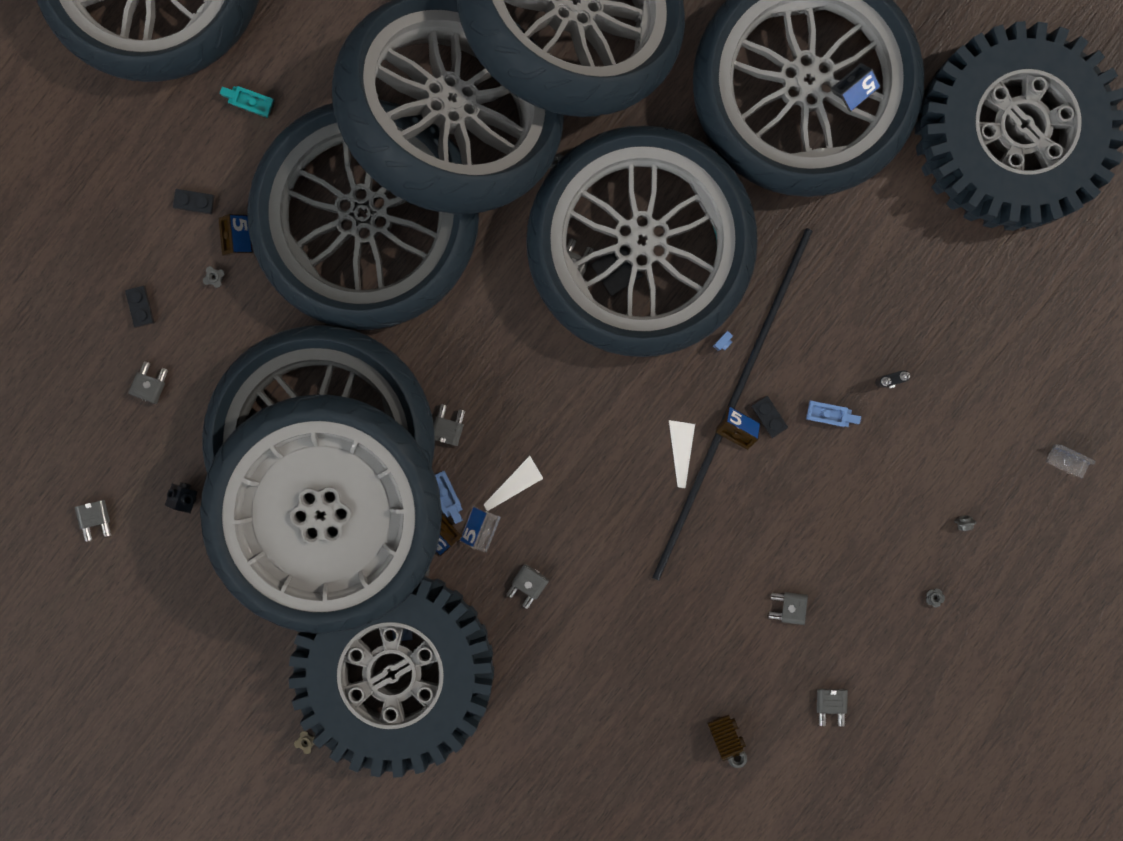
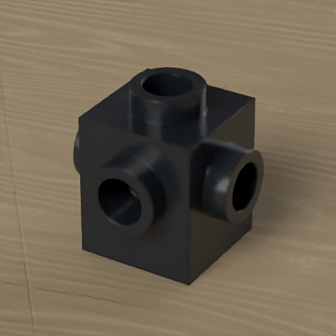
(181, 497)

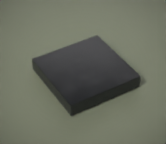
(620, 277)

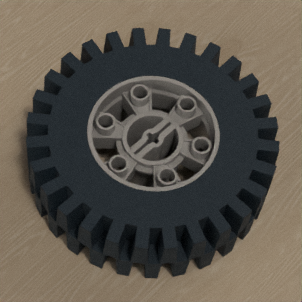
(1081, 111)
(398, 740)

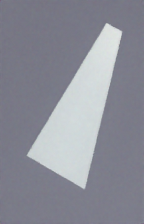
(682, 440)
(522, 478)

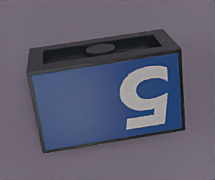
(856, 86)

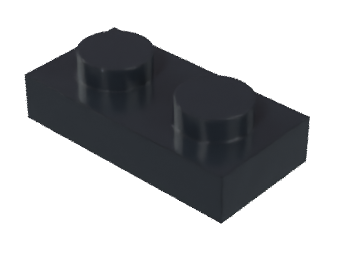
(193, 201)
(139, 306)
(769, 416)

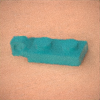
(248, 100)

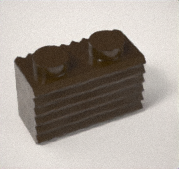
(726, 738)

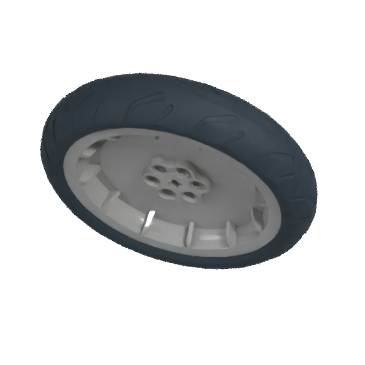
(319, 448)

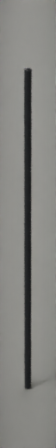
(733, 402)

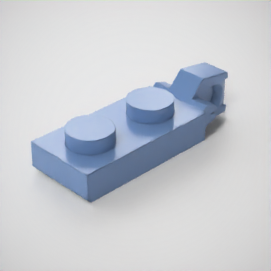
(831, 414)
(449, 501)

